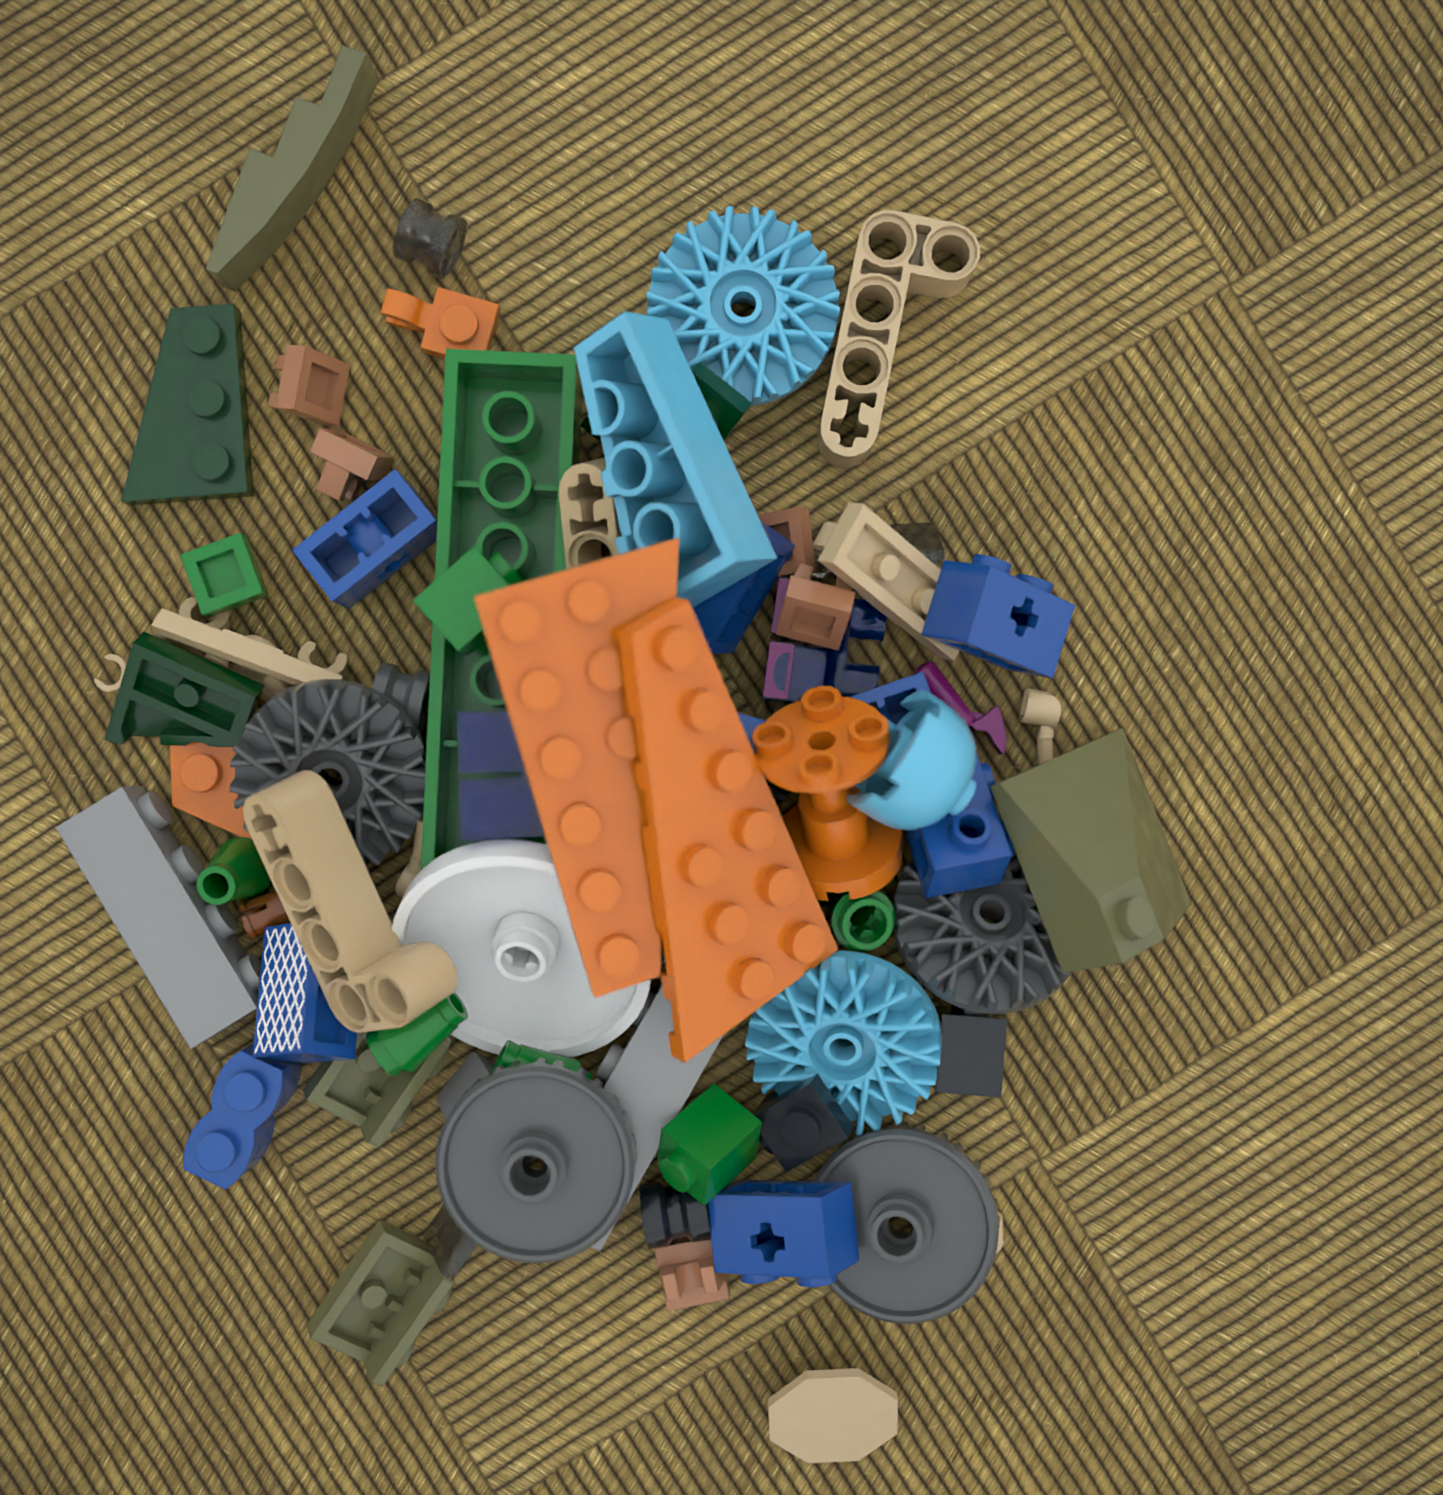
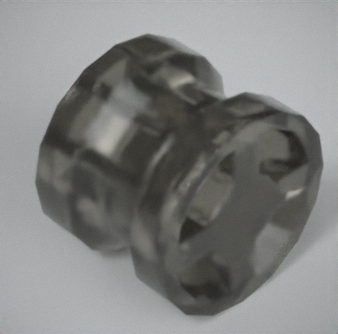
(429, 238)

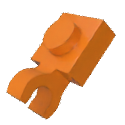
(448, 323)

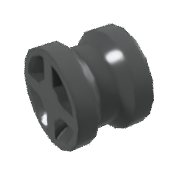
(406, 690)

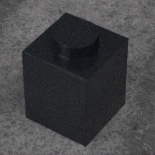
(970, 1052)

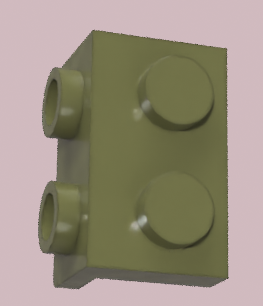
(367, 1093)
(382, 1301)

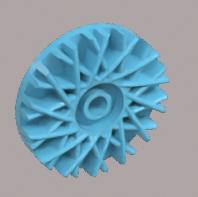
(757, 264)
(858, 1028)

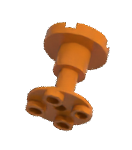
(823, 751)

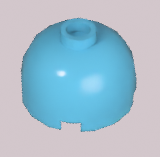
(924, 768)

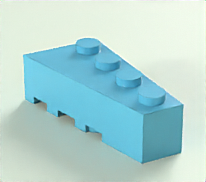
(667, 457)

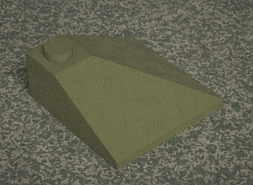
(1093, 853)

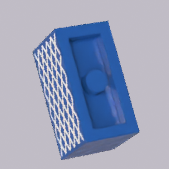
(291, 1007)

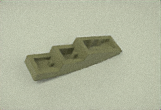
(281, 189)

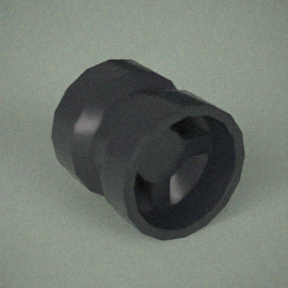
(671, 1215)

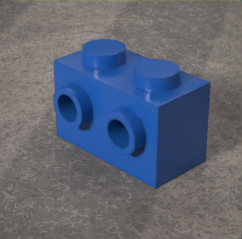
(963, 848)

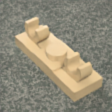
(882, 570)
(246, 654)

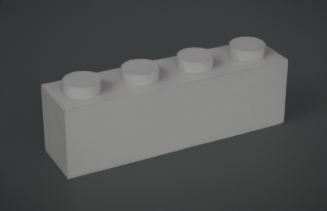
(155, 905)
(649, 1080)

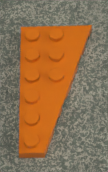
(569, 715)
(717, 852)

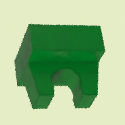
(224, 575)

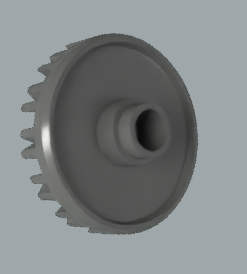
(345, 730)
(973, 961)
(545, 1115)
(953, 1215)

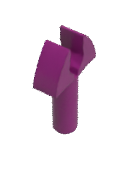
(989, 723)

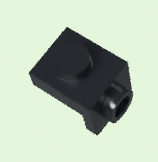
(801, 1122)

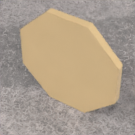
(833, 1415)

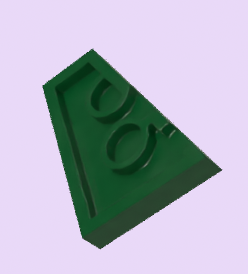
(195, 414)

